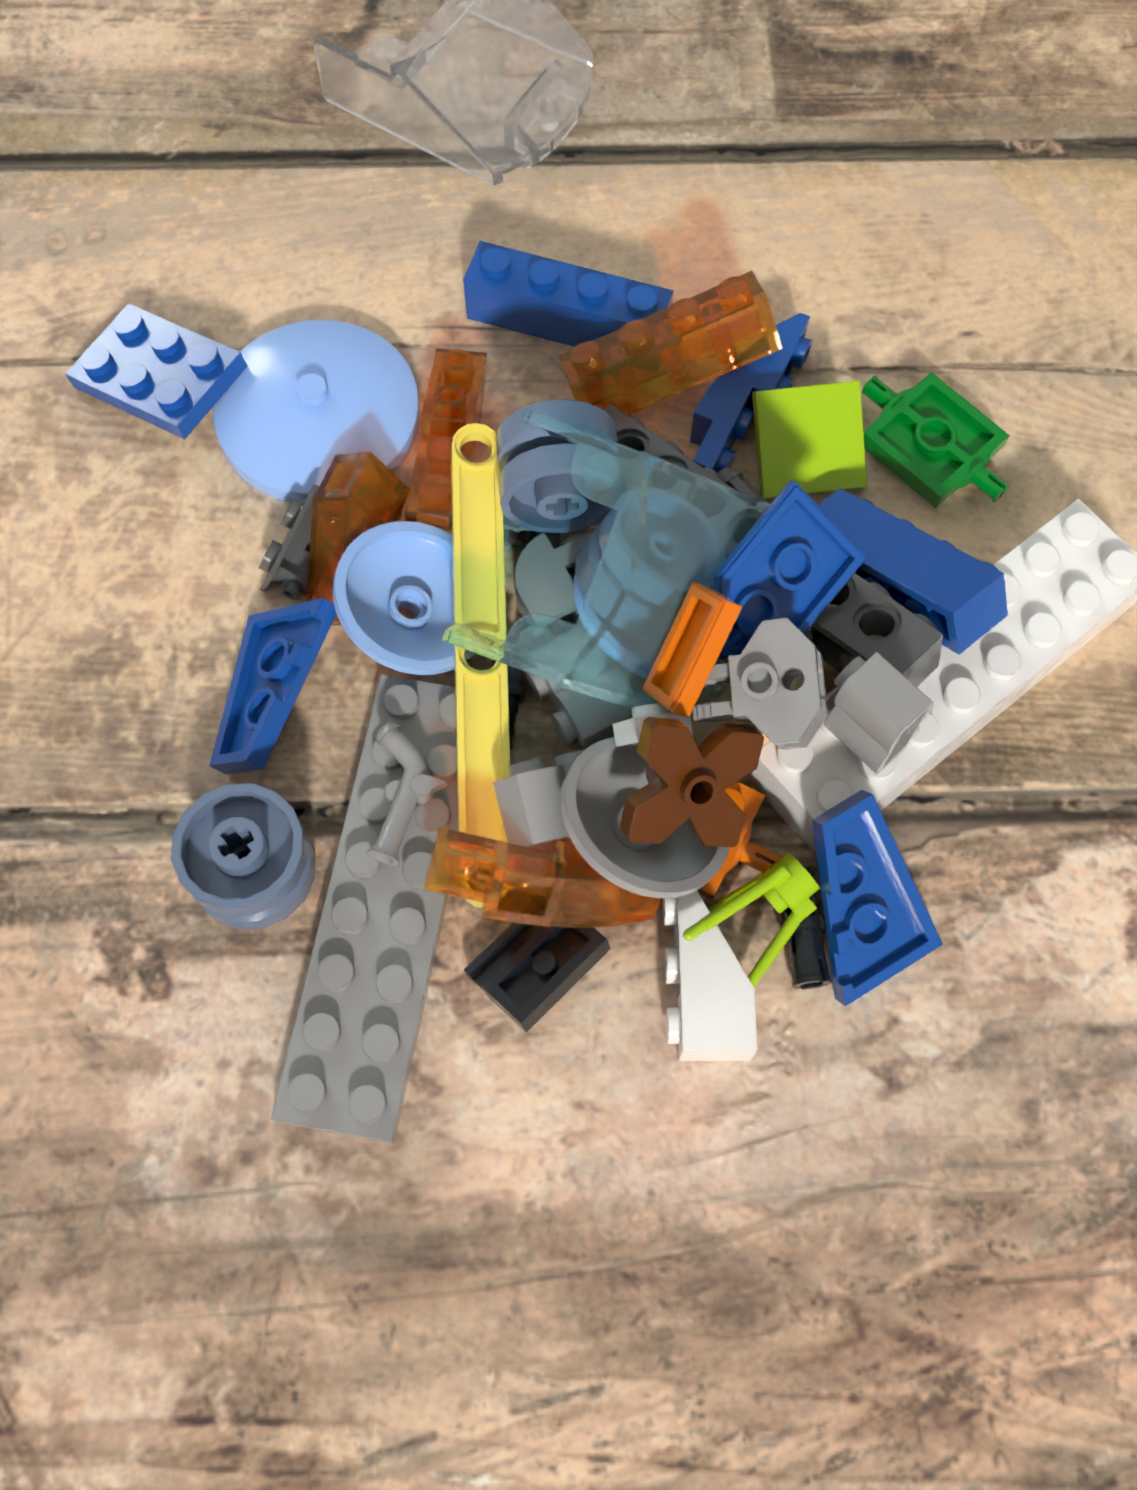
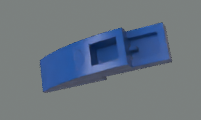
(728, 403)

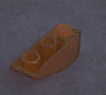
(350, 500)

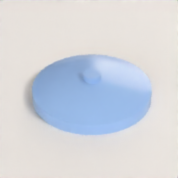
(314, 396)

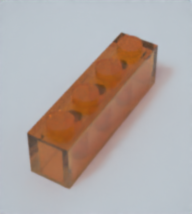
(675, 347)

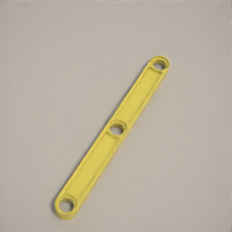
(481, 605)

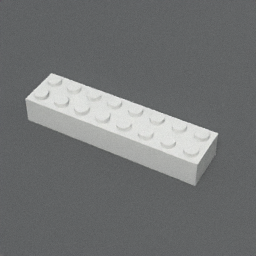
(1059, 595)

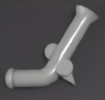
(404, 794)

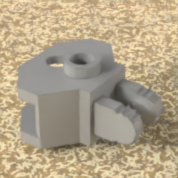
(762, 684)

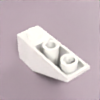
(712, 990)

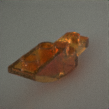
(450, 403)
(531, 883)

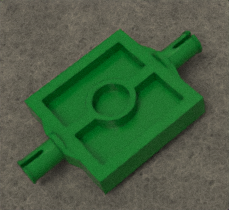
(934, 439)

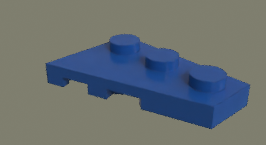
(267, 680)
(868, 899)

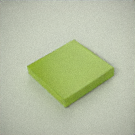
(810, 438)

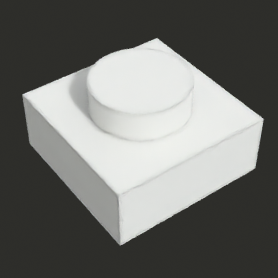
(628, 731)

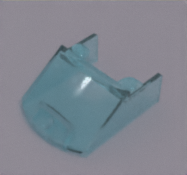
(664, 537)

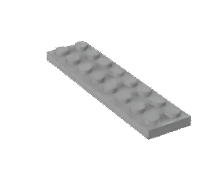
(374, 936)

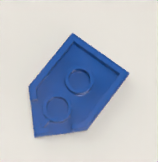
(786, 567)

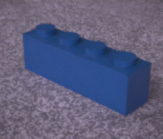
(553, 296)
(923, 572)

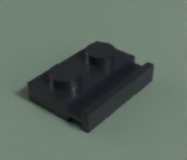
(535, 967)

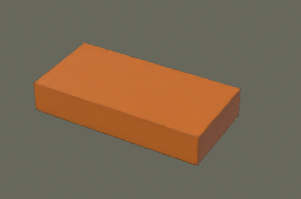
(691, 649)

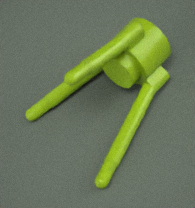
(783, 886)

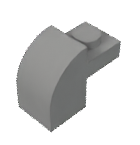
(547, 576)

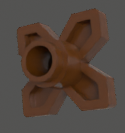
(690, 782)

